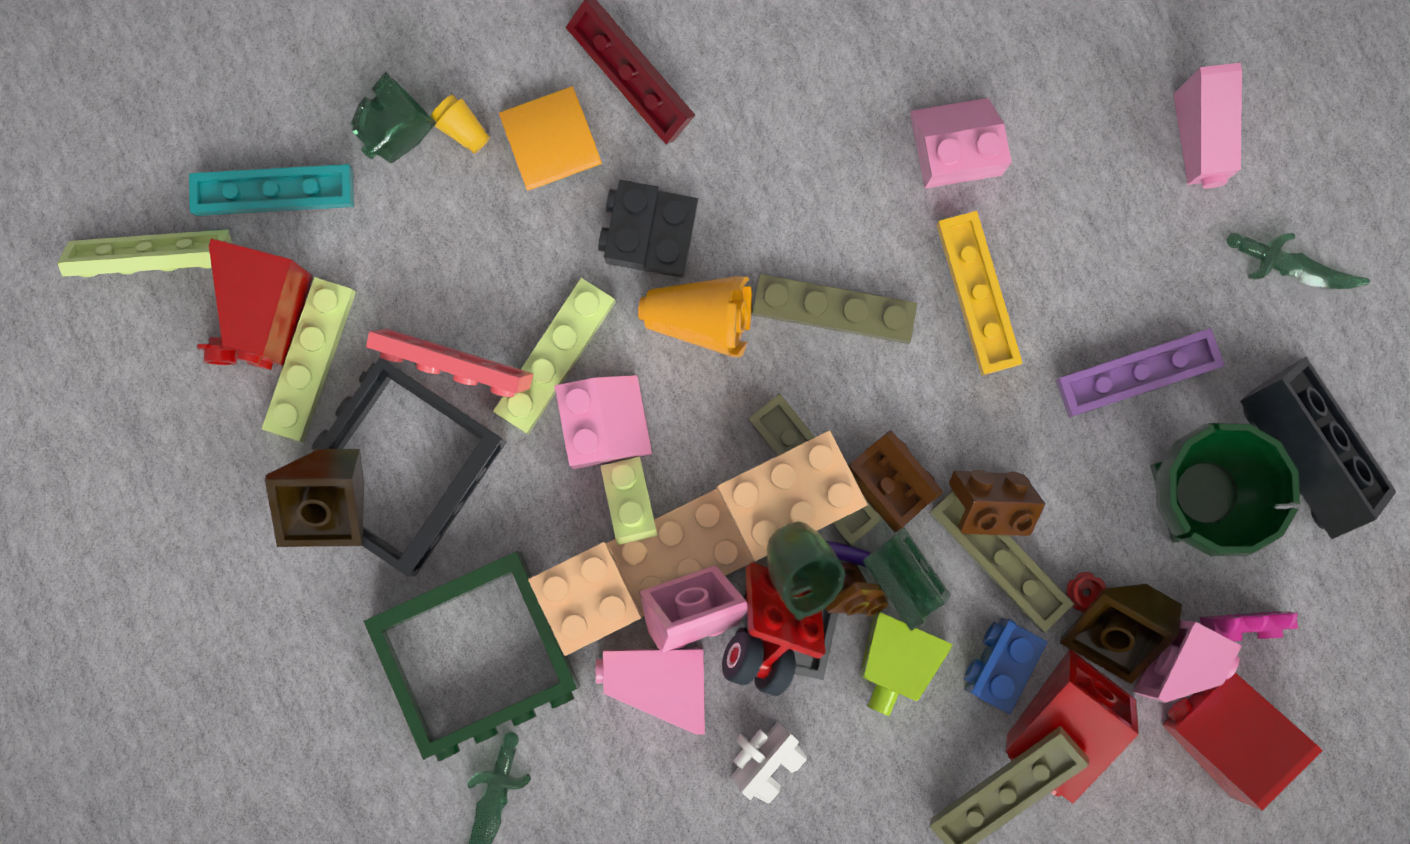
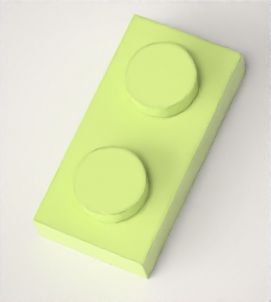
(628, 500)

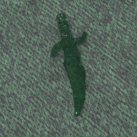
(1292, 264)
(490, 806)

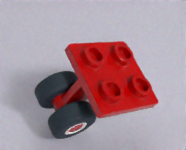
(772, 659)

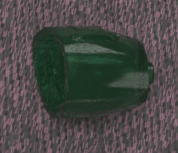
(390, 121)
(800, 562)

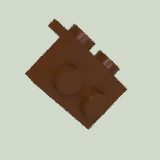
(894, 481)
(996, 503)
(858, 595)

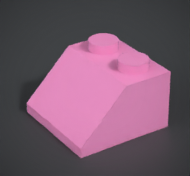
(960, 142)
(603, 420)
(691, 608)
(1190, 664)

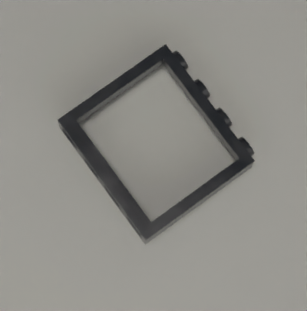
(350, 416)

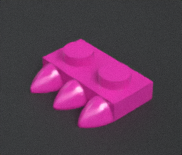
(1266, 624)

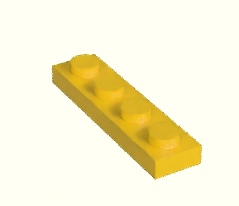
(979, 293)

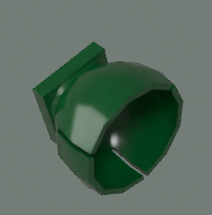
(1224, 488)

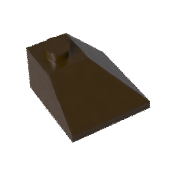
(318, 500)
(1125, 629)

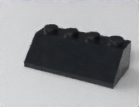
(1332, 461)

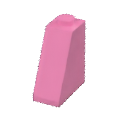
(1211, 124)
(657, 683)

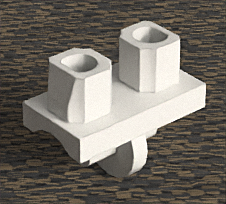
(762, 757)

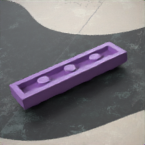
(1140, 372)

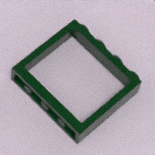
(485, 727)

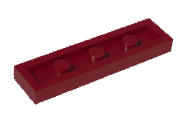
(630, 70)

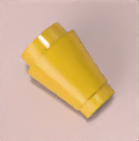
(460, 124)

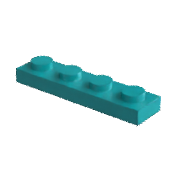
(271, 190)

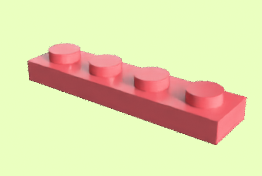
(435, 358)

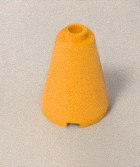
(701, 313)

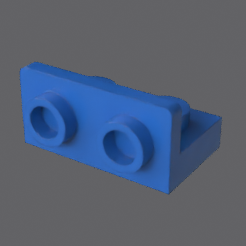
(1004, 664)

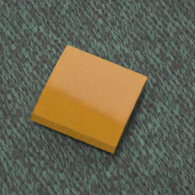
(550, 138)

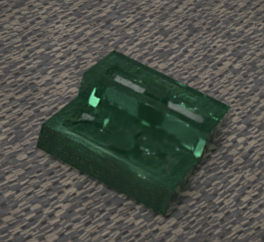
(907, 578)

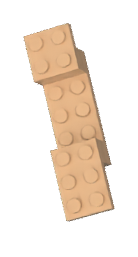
(722, 528)

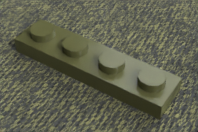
(834, 309)
(784, 431)
(1007, 566)
(1010, 790)

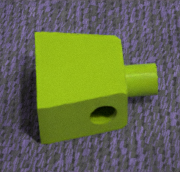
(899, 661)

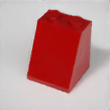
(257, 302)
(1089, 709)
(1241, 741)

